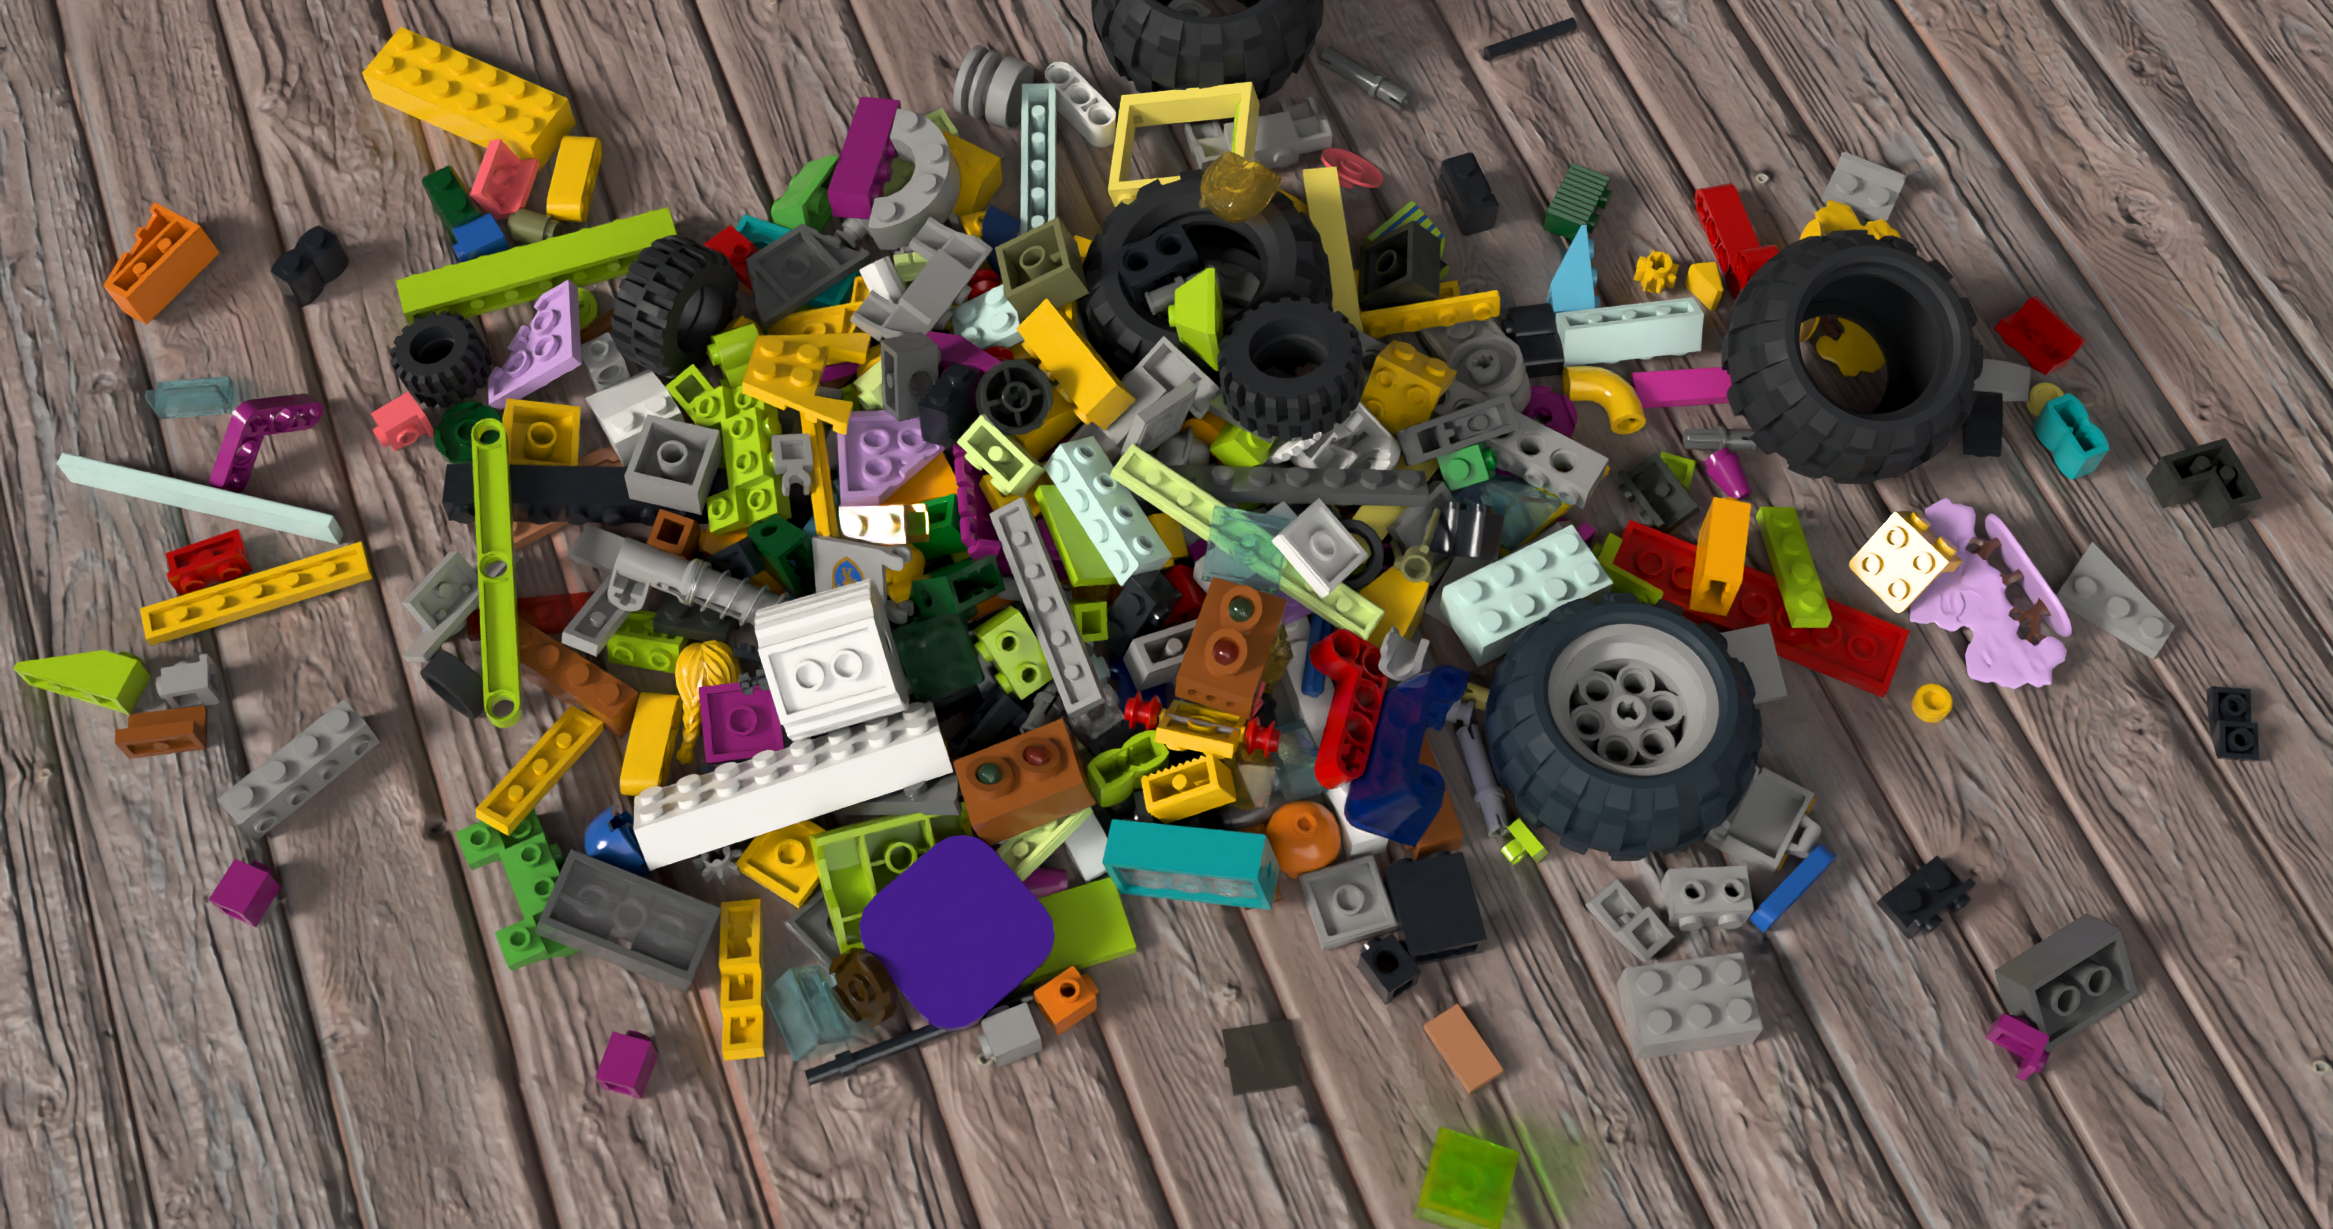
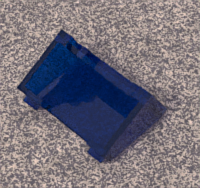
(1397, 793)

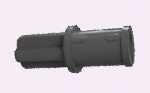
(1718, 439)

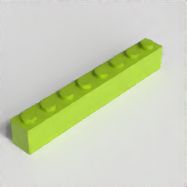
(533, 269)

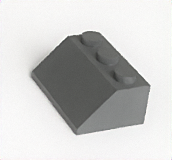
(2069, 979)

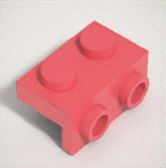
(503, 180)

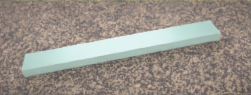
(201, 498)

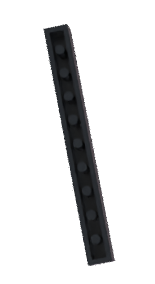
(582, 496)

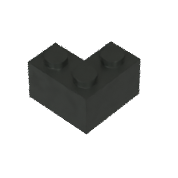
(2211, 477)

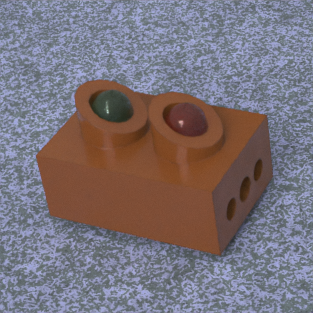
(1230, 647)
(1024, 782)

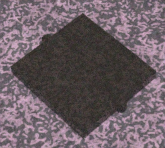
(1262, 1057)

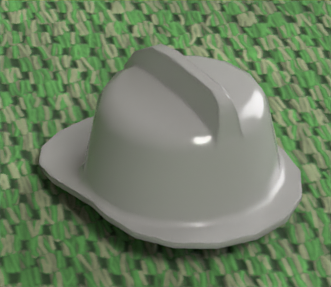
(1184, 450)

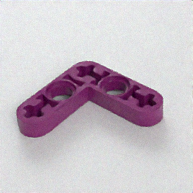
(247, 430)

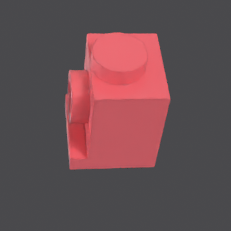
(400, 422)

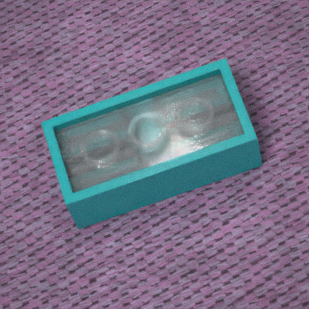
(1191, 864)

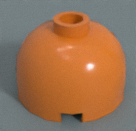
(1304, 837)

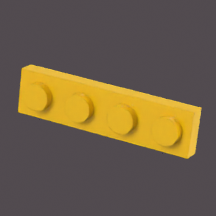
(539, 770)

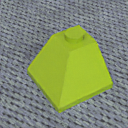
(1199, 315)

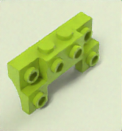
(747, 440)

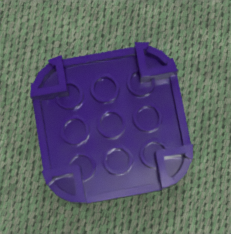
(957, 932)

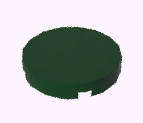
(454, 431)

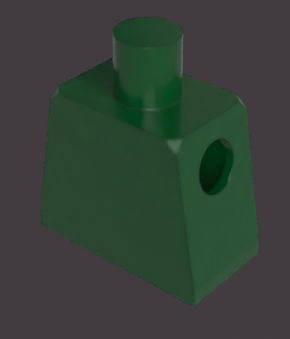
(782, 541)
(942, 595)

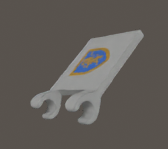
(847, 561)

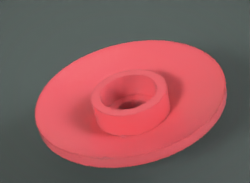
(1352, 169)

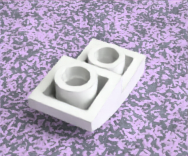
(1087, 848)

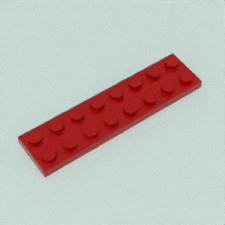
(1851, 649)

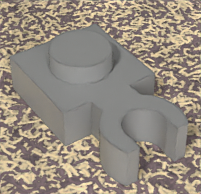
(794, 459)

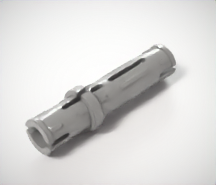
(1488, 795)

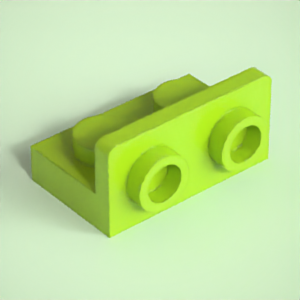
(641, 647)

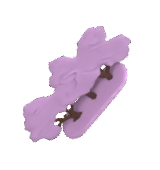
(1976, 599)

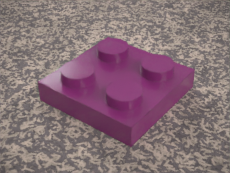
(737, 723)

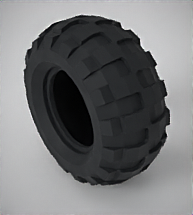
(1274, 246)

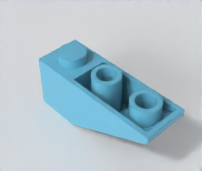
(1575, 278)

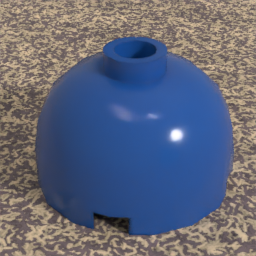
(613, 841)

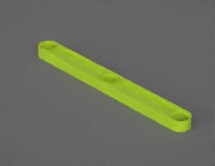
(496, 594)

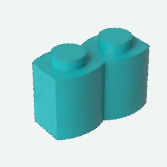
(2072, 438)

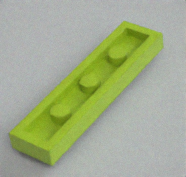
(1793, 567)

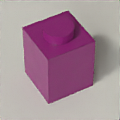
(245, 892)
(627, 1064)

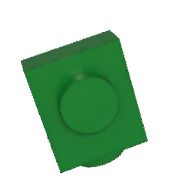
(1468, 465)

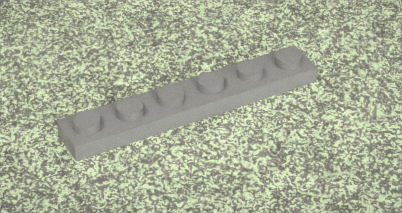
(1048, 607)

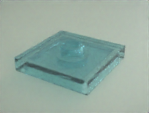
(1242, 549)

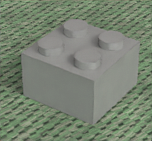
(674, 464)

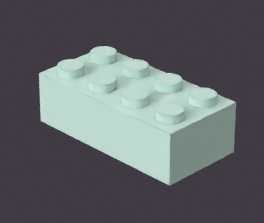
(1522, 588)

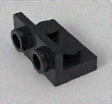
(1924, 897)

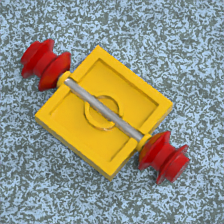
(1201, 727)

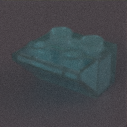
(1518, 502)

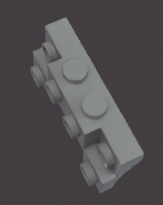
(1278, 138)
(940, 284)
(1150, 380)

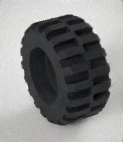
(673, 305)
(1287, 333)

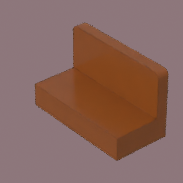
(164, 732)

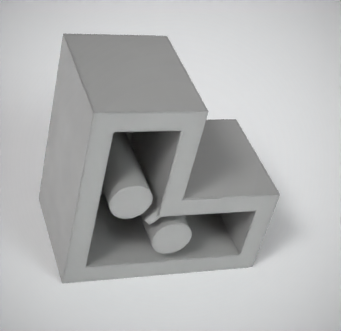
(1158, 656)

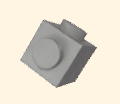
(1009, 1034)

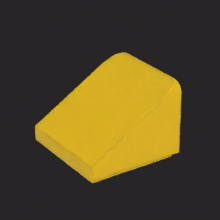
(1705, 283)

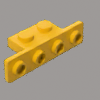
(1444, 311)

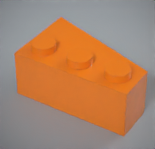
(159, 264)

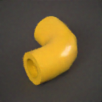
(1609, 391)

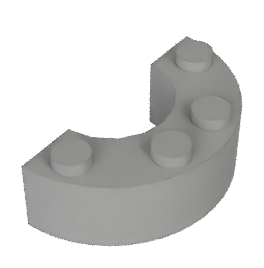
(928, 193)

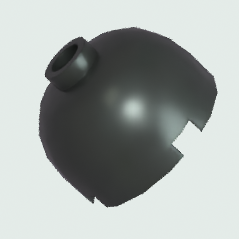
(1014, 397)

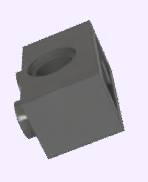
(899, 361)

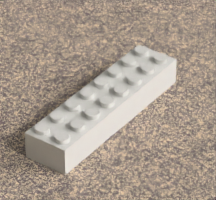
(789, 785)

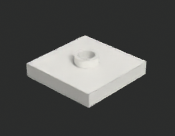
(1320, 548)

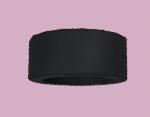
(1376, 549)
(455, 683)

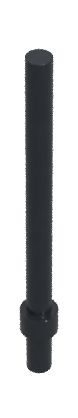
(847, 1062)

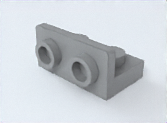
(1864, 187)

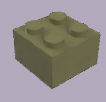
(1041, 267)

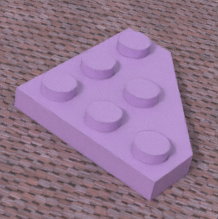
(542, 349)
(879, 456)

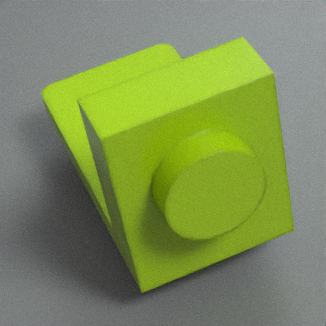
(1622, 580)

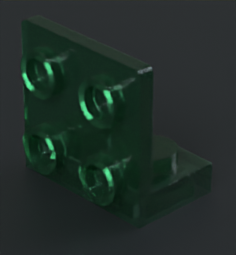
(938, 653)

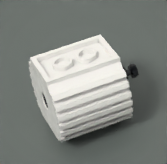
(828, 660)

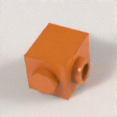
(1066, 999)

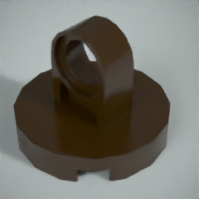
(863, 987)

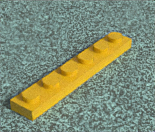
(255, 593)

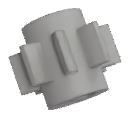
(719, 869)

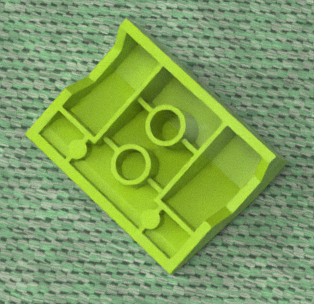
(868, 856)

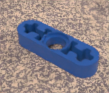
(1792, 888)

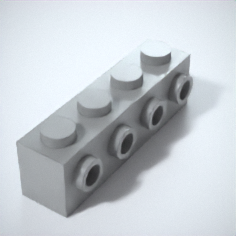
(298, 770)

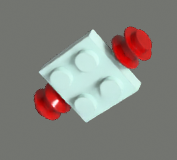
(988, 317)

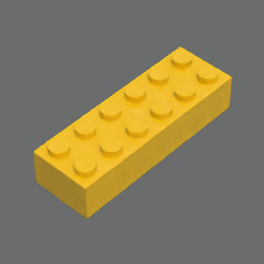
(468, 96)

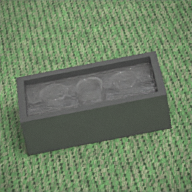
(628, 920)

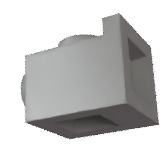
(190, 683)

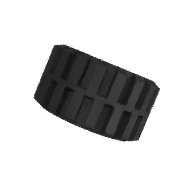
(435, 338)

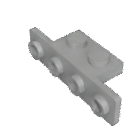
(444, 603)

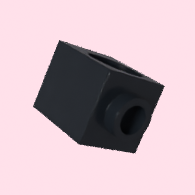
(1388, 984)

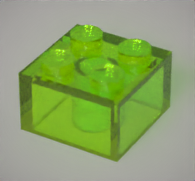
(1466, 1182)

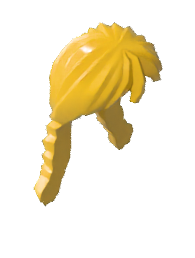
(696, 667)

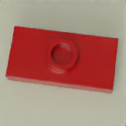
(736, 249)

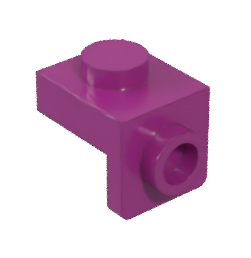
(2020, 1038)

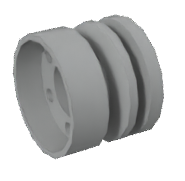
(992, 87)

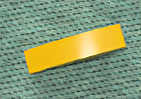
(742, 979)

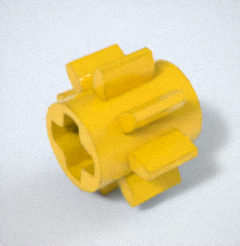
(1656, 272)

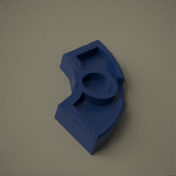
(995, 230)

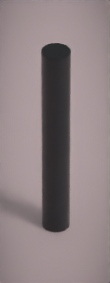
(1530, 38)

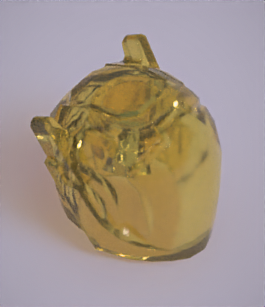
(1237, 188)

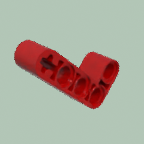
(1731, 235)
(1353, 707)

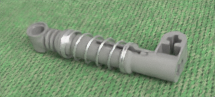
(694, 581)

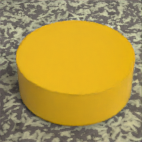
(1932, 703)

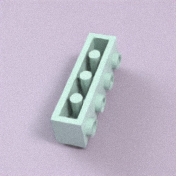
(1630, 331)
(1106, 510)

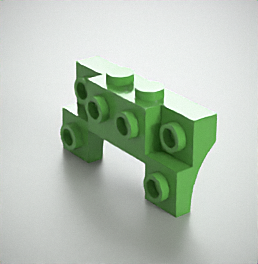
(532, 871)

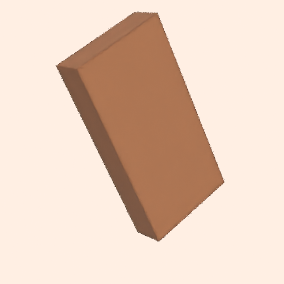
(1463, 1049)

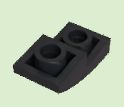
(1984, 426)
(2231, 724)

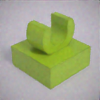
(1523, 844)

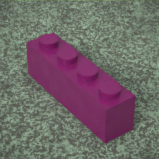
(864, 159)

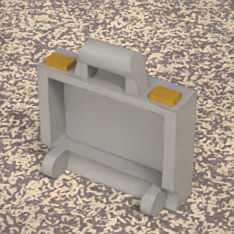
(1765, 823)

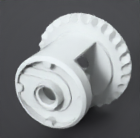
(1376, 451)

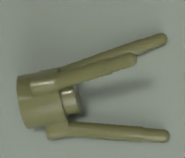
(1418, 560)

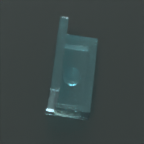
(192, 397)
(806, 1010)

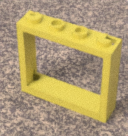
(1179, 107)

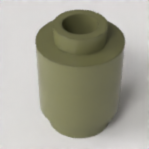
(532, 226)

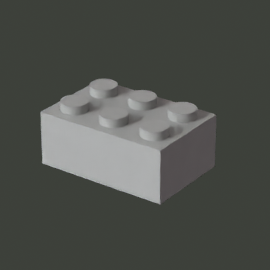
(1689, 1005)

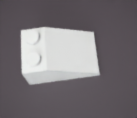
(625, 406)

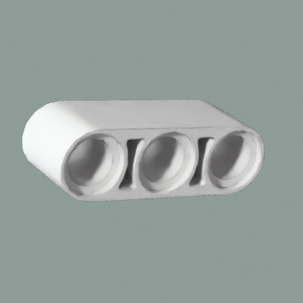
(1082, 105)

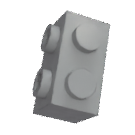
(1707, 897)

